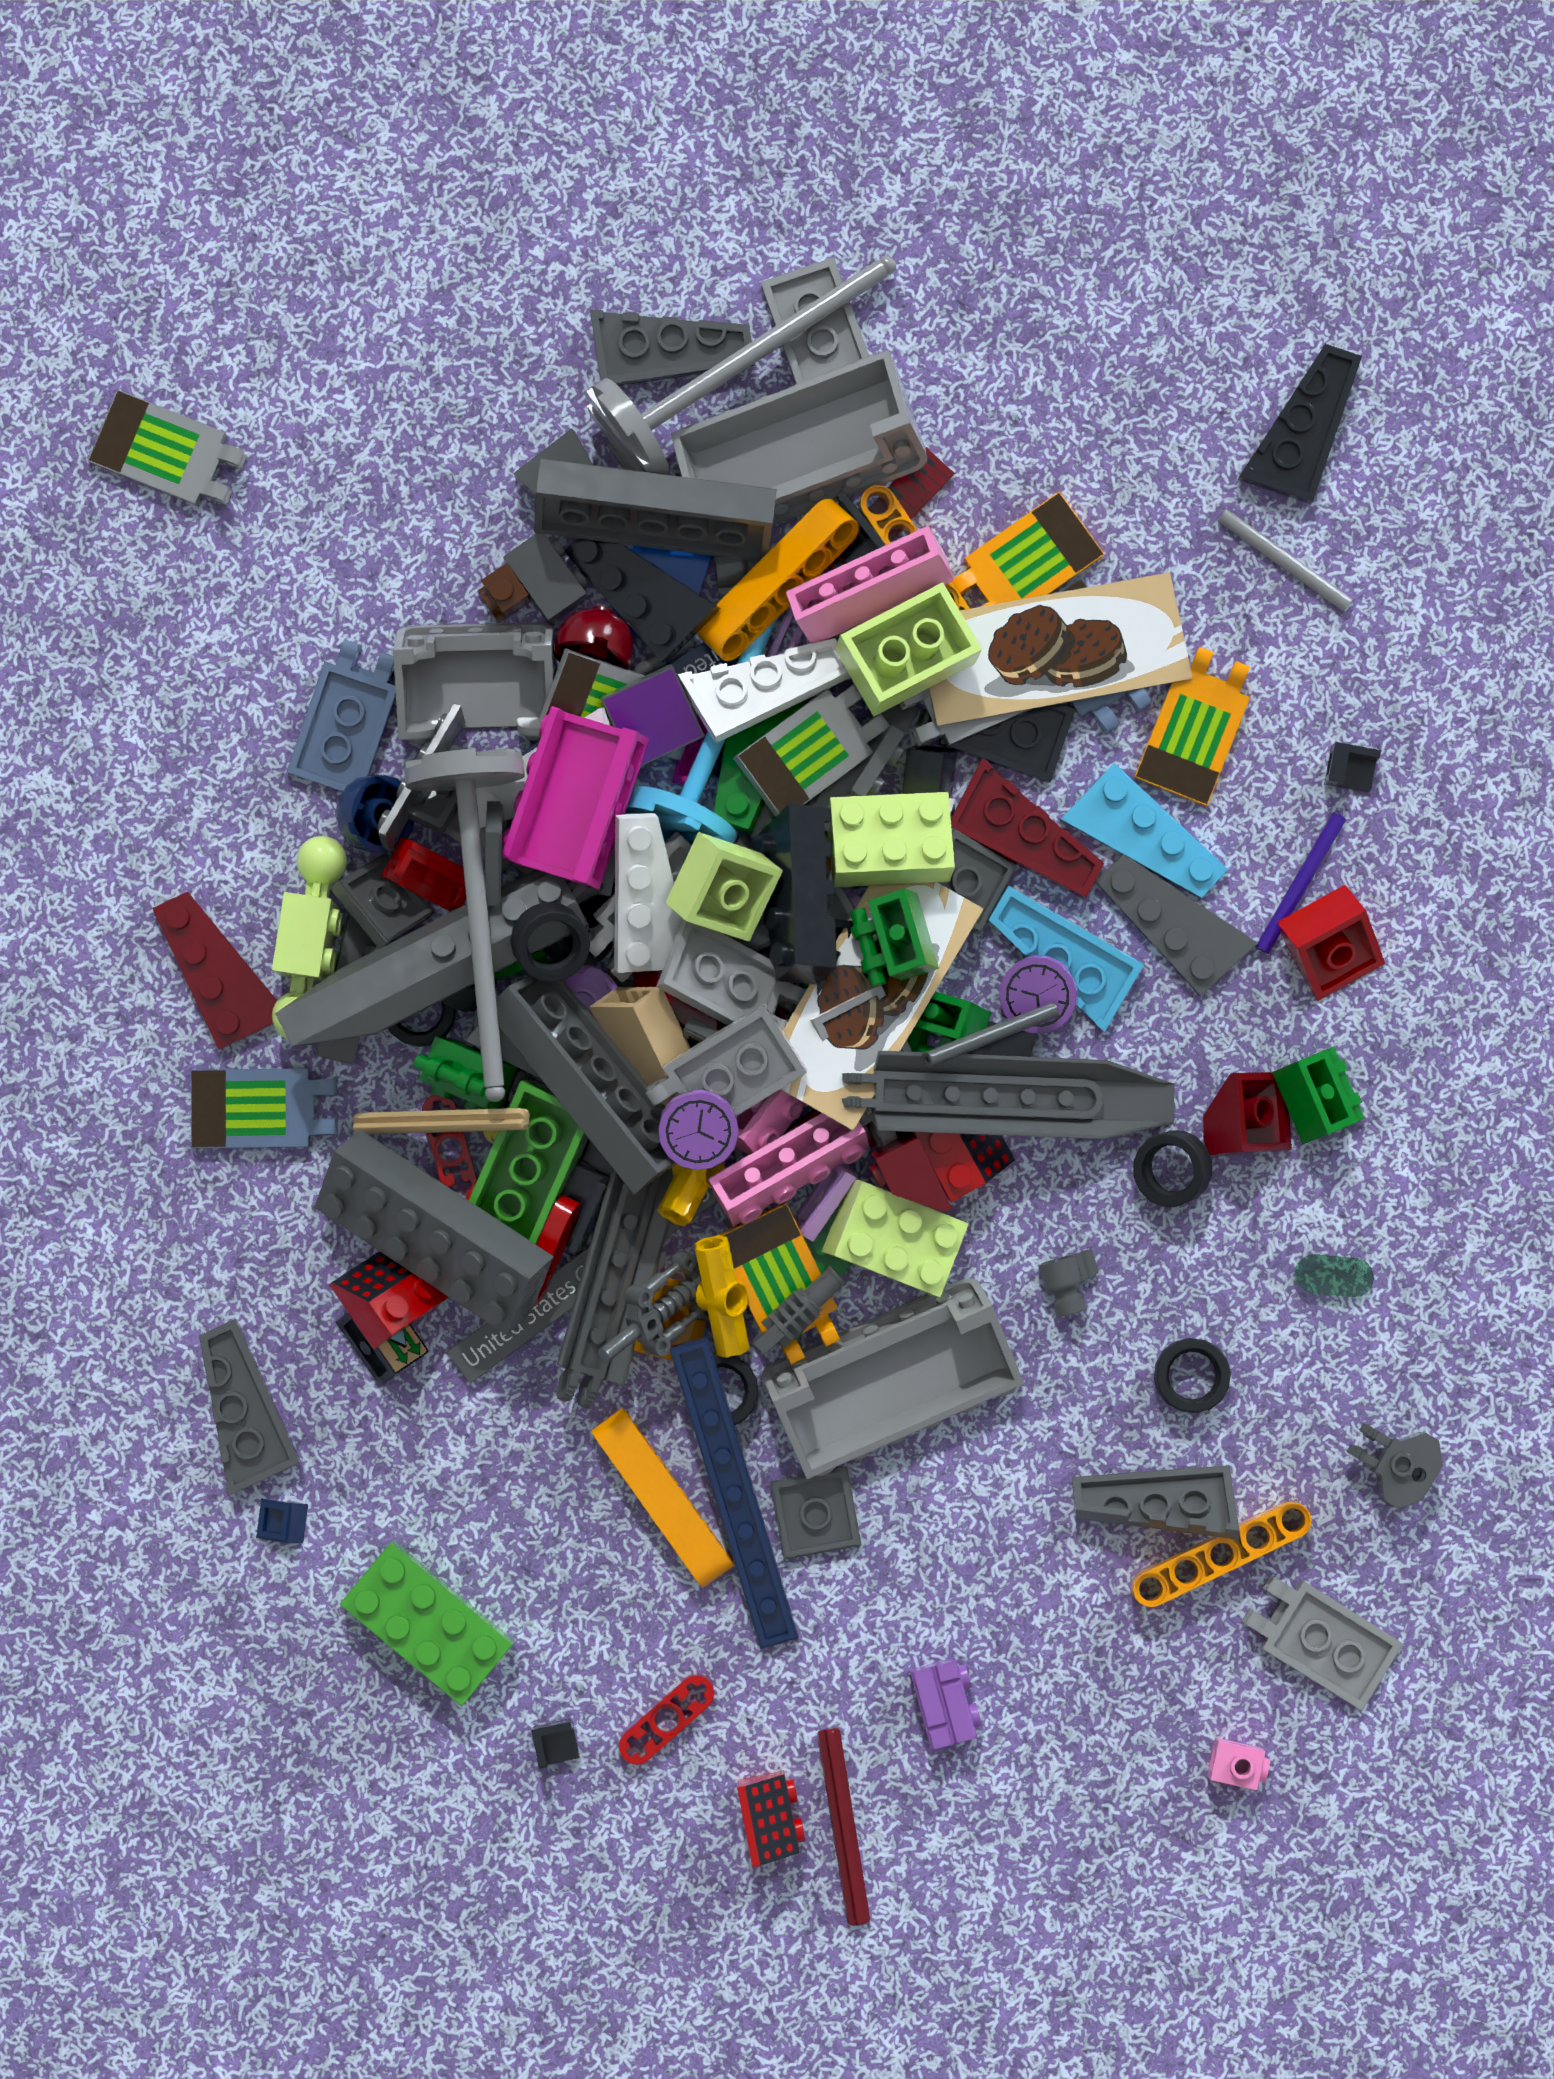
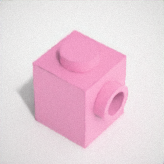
(1238, 1764)

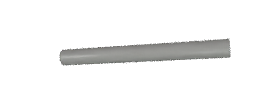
(1285, 560)

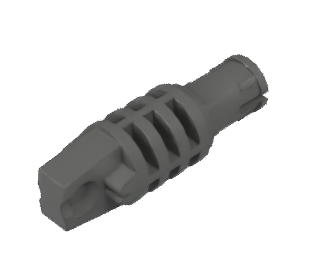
(798, 1311)

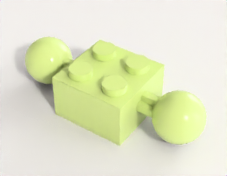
(309, 922)

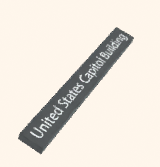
(490, 1346)

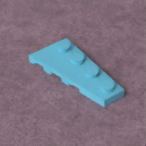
(1135, 825)
(1099, 968)

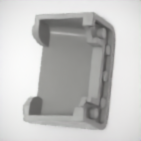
(488, 669)

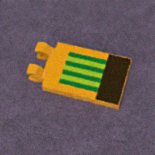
(1031, 555)
(1194, 731)
(772, 1264)

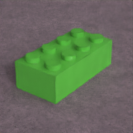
(532, 1165)
(427, 1622)

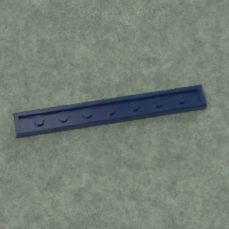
(734, 1492)

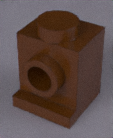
(503, 593)

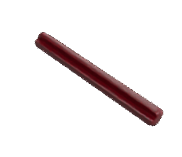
(843, 1826)

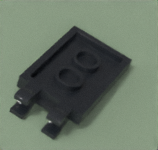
(1020, 744)

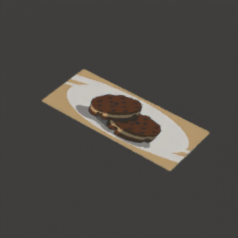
(1067, 649)
(875, 1023)

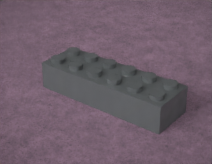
(433, 1232)

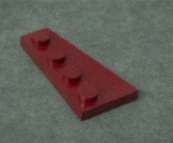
(1023, 833)
(221, 981)

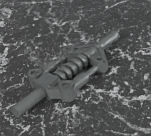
(646, 1319)

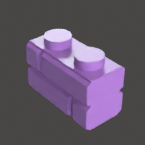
(944, 1703)

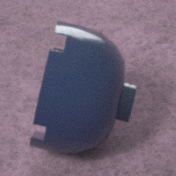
(361, 809)

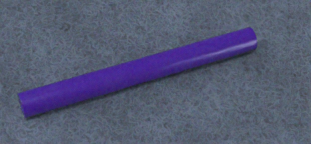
(1301, 881)

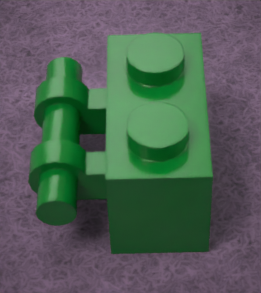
(901, 934)
(947, 1019)
(458, 1071)
(1319, 1095)

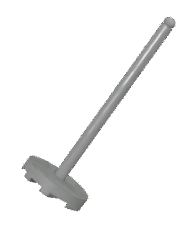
(631, 432)
(465, 772)

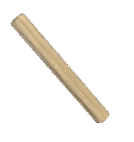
(442, 1121)

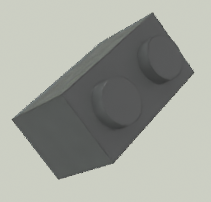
(546, 576)

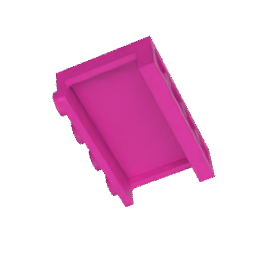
(572, 796)

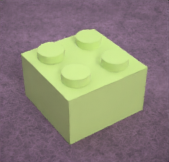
(723, 886)

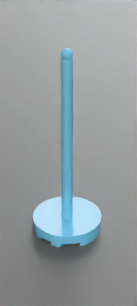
(683, 811)

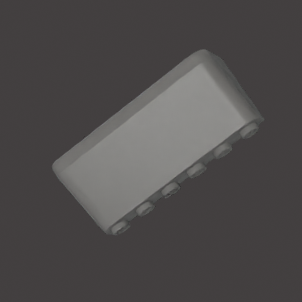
(811, 438)
(892, 1377)

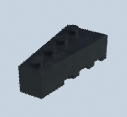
(797, 911)

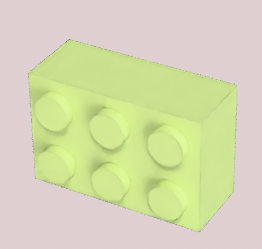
(908, 649)
(891, 839)
(895, 1237)

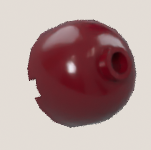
(597, 635)

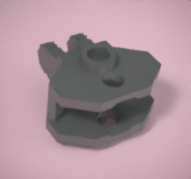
(1398, 1461)

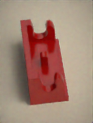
(426, 874)

